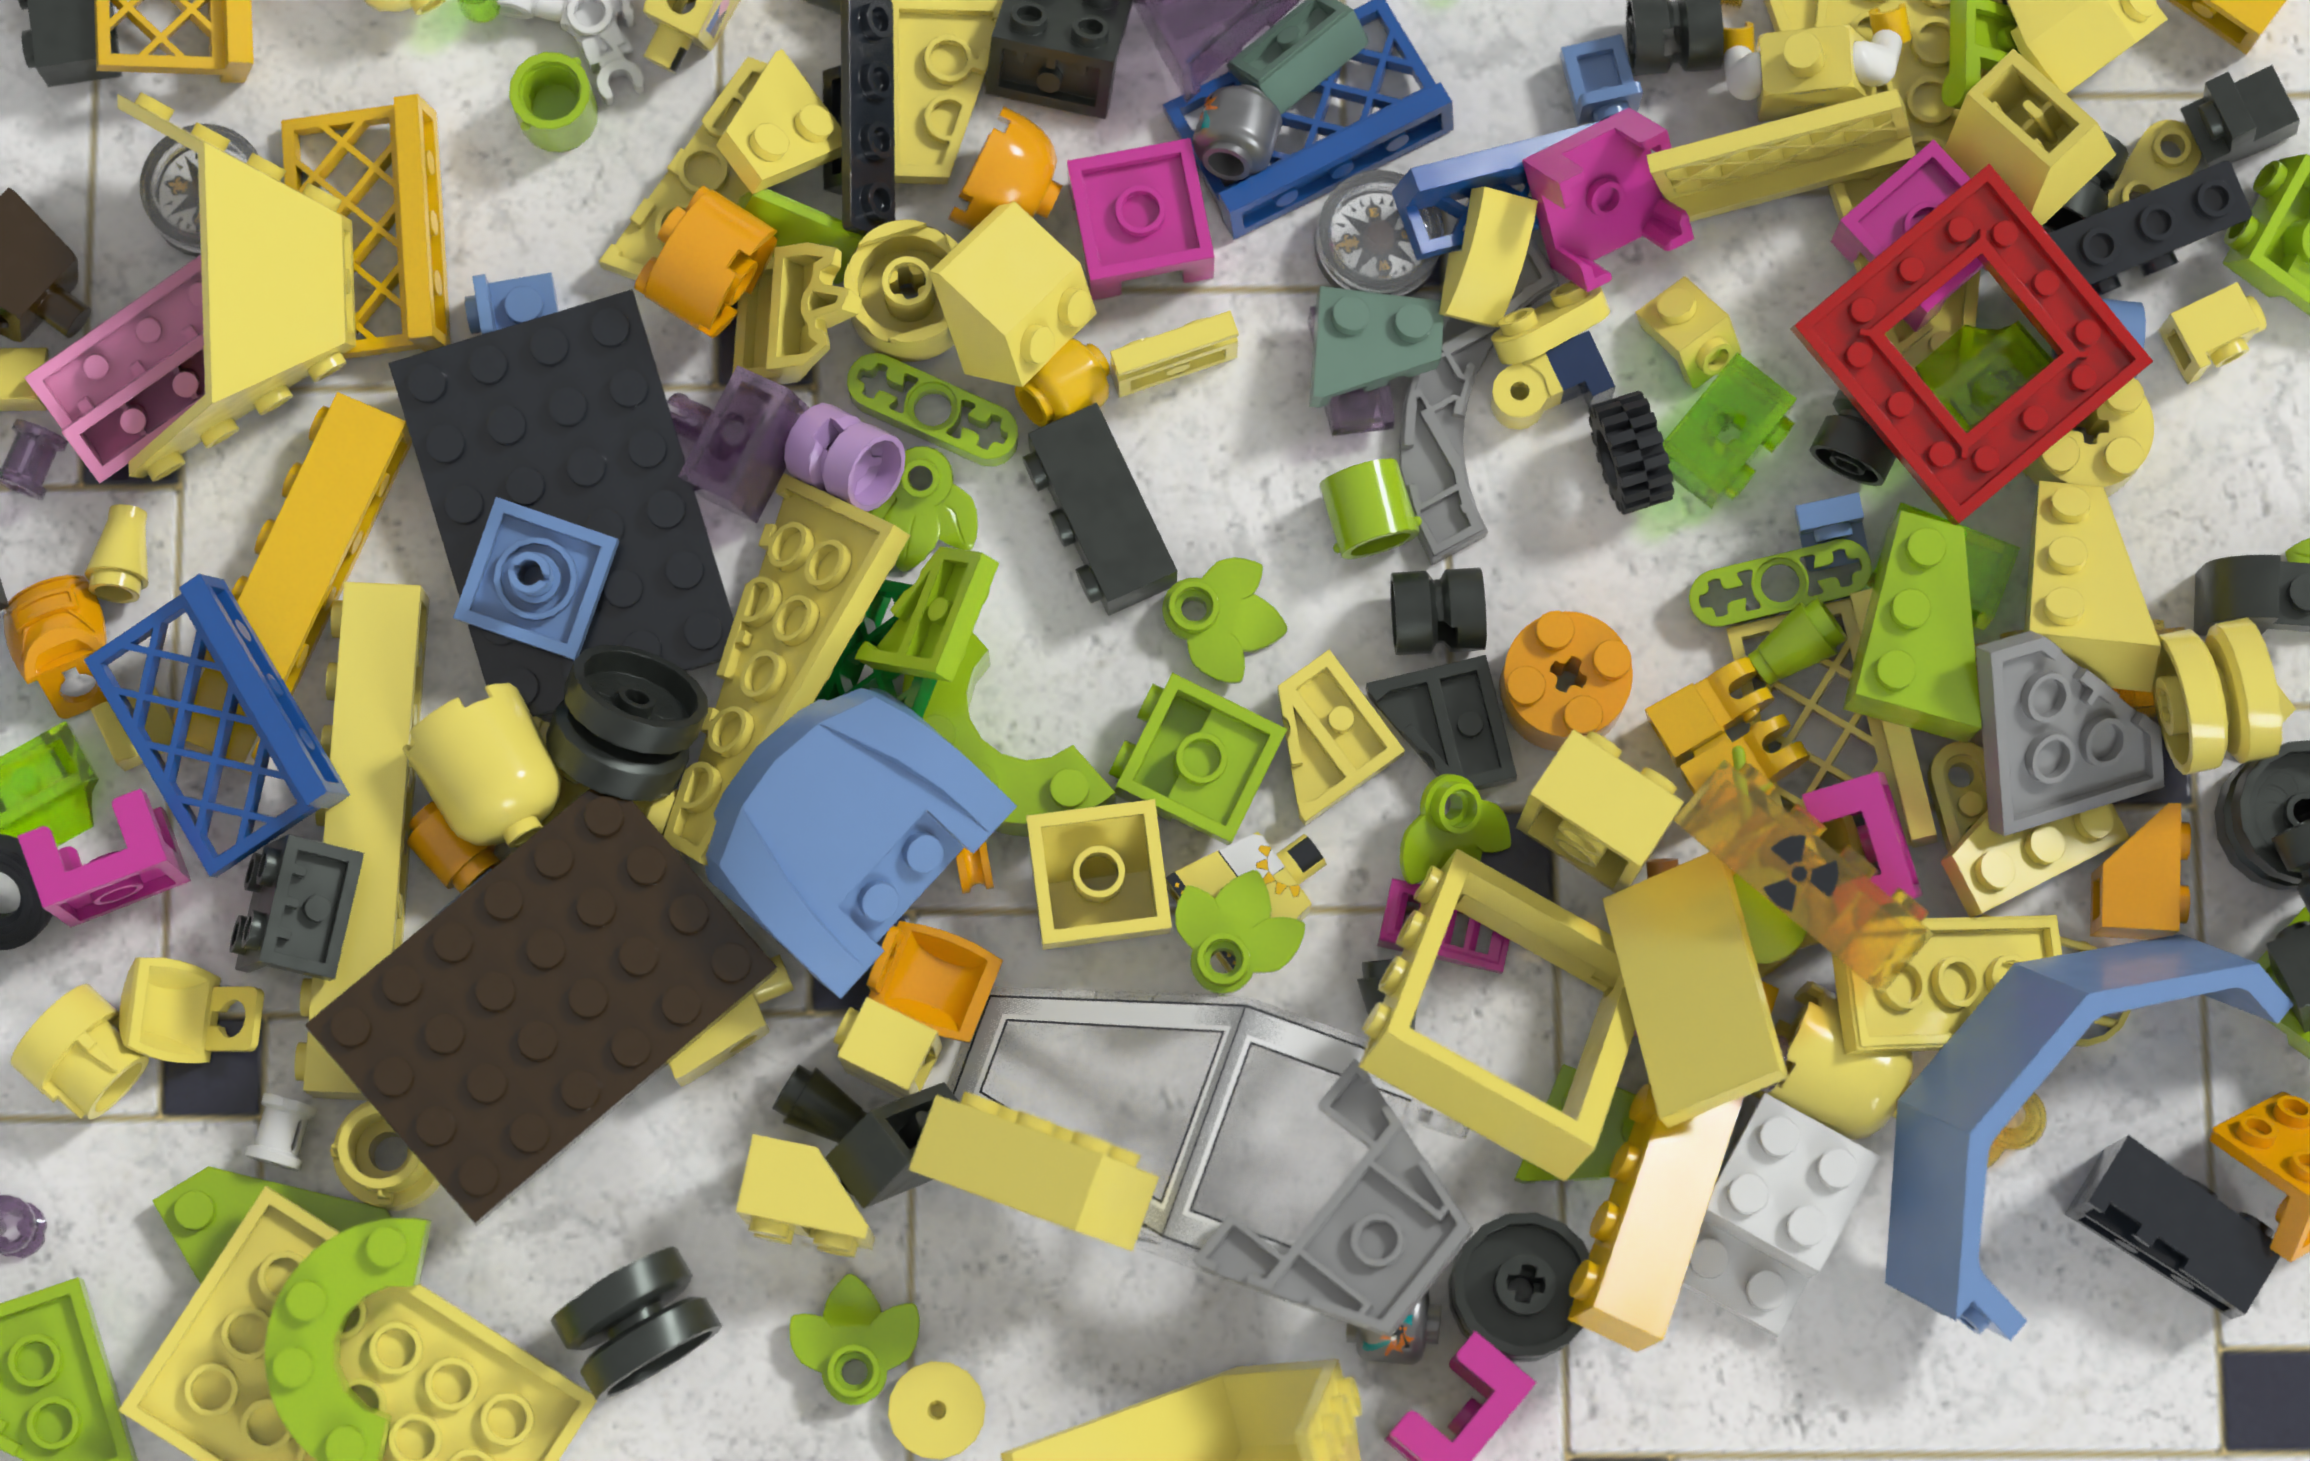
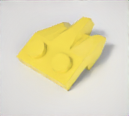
(789, 311)

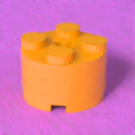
(707, 261)
(1546, 650)

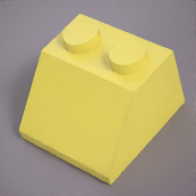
(1011, 296)
(1098, 874)

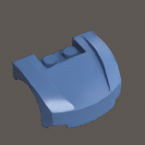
(846, 828)

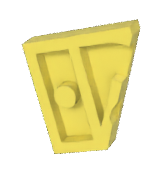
(780, 129)
(1331, 736)

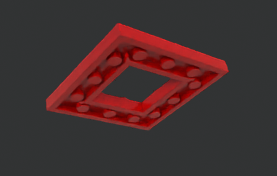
(2091, 344)

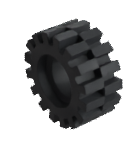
(1631, 452)

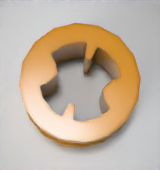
(974, 869)

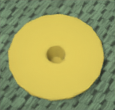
(936, 1410)

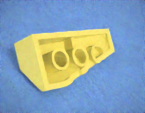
(2079, 37)

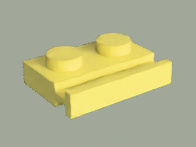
(1174, 353)

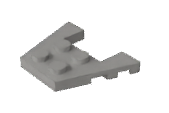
(1373, 1240)

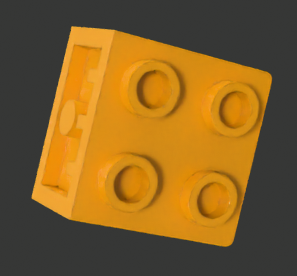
(2276, 1146)

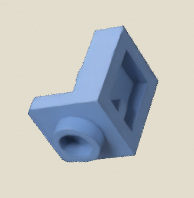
(509, 301)
(1831, 521)

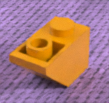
(2139, 885)

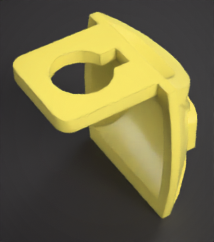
(174, 1008)

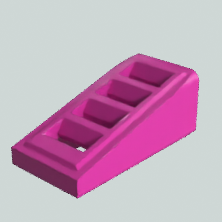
(1401, 893)

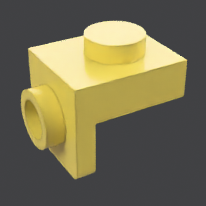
(1690, 330)

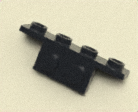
(862, 103)
(2153, 226)

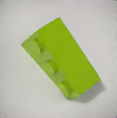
(1918, 634)

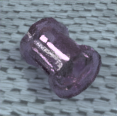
(30, 458)
(31, 1227)

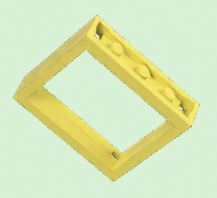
(1458, 1086)

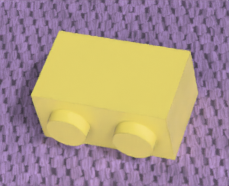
(887, 1048)

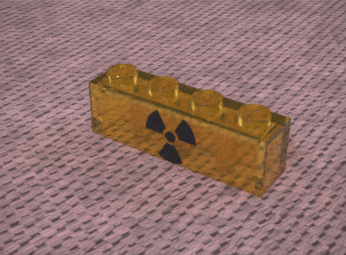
(1805, 877)

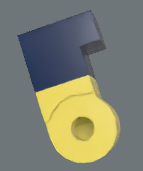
(1550, 379)

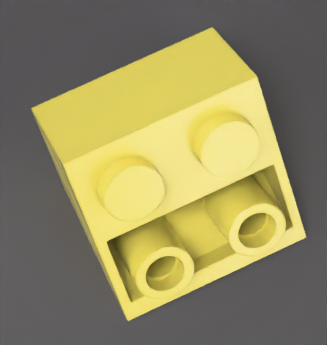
(2029, 136)
(796, 1192)

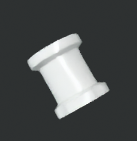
(281, 1132)

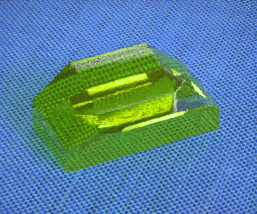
(1981, 369)
(47, 786)

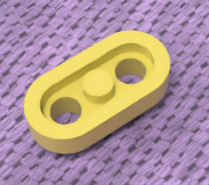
(2149, 167)
(1535, 331)
(1958, 806)

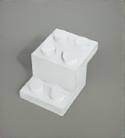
(1776, 1213)

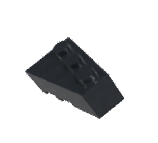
(2175, 1227)

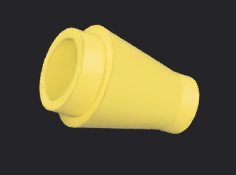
(120, 557)

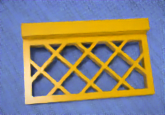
(227, 28)
(415, 211)

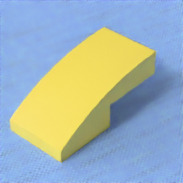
(1492, 256)

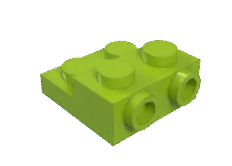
(2274, 244)
(1197, 758)

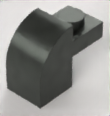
(2241, 116)
(2254, 588)

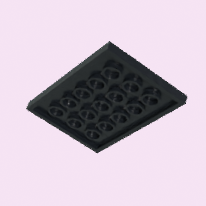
(580, 429)

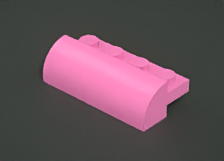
(129, 374)

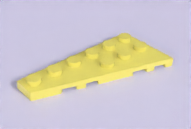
(785, 639)

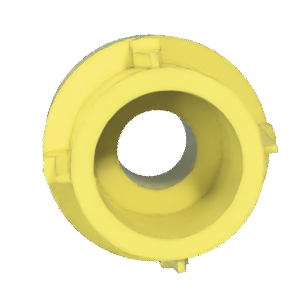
(79, 1054)
(358, 1172)

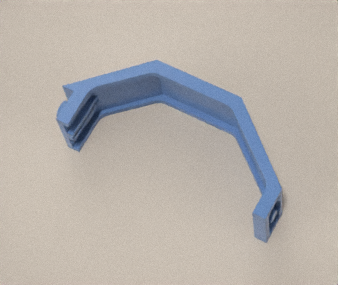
(1989, 1074)

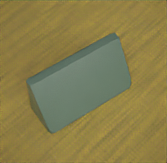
(1300, 51)

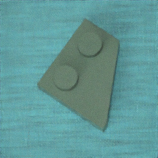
(1371, 340)

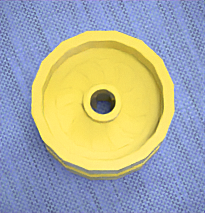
(2217, 696)

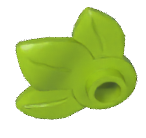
(930, 514)
(1233, 619)
(1469, 826)
(1237, 924)
(852, 1331)

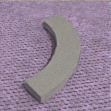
(1435, 420)

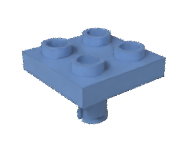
(536, 579)

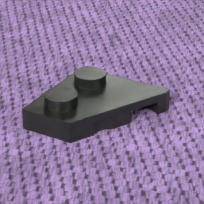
(1450, 720)

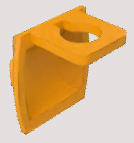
(54, 630)
(934, 978)

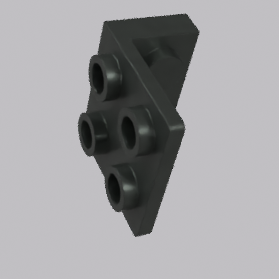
(1057, 53)
(297, 907)

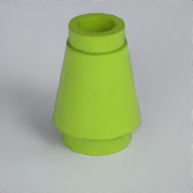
(1798, 642)

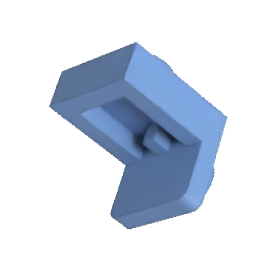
(1600, 79)

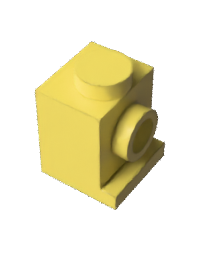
(2212, 330)

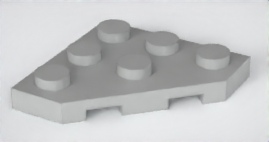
(2057, 736)

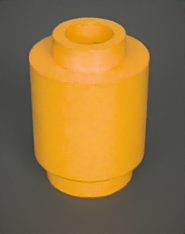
(446, 855)

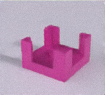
(1601, 196)
(1895, 209)
(1140, 216)
(1880, 836)
(115, 879)
(1475, 1424)

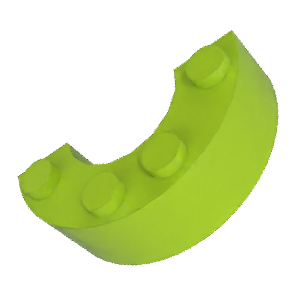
(1032, 785)
(307, 1330)

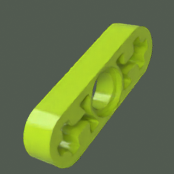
(884, 406)
(1822, 558)

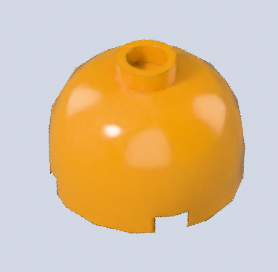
(1010, 168)

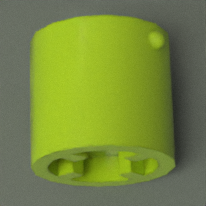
(553, 101)
(1369, 509)

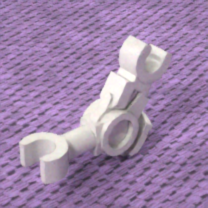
(596, 32)

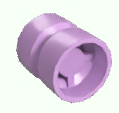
(844, 456)

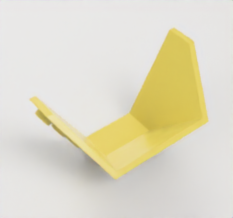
(271, 289)
(1233, 1416)

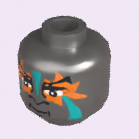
(1237, 132)
(1407, 1342)

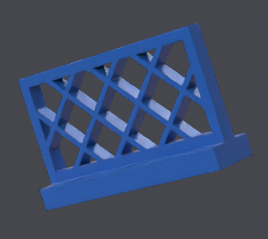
(1345, 151)
(267, 707)

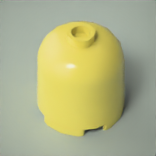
(486, 767)
(1837, 1089)

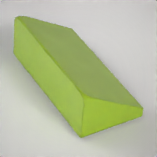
(801, 224)

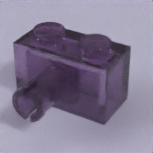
(738, 442)

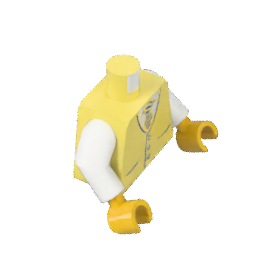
(1812, 66)

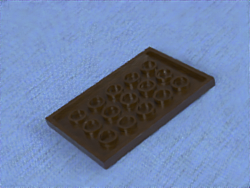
(541, 1000)

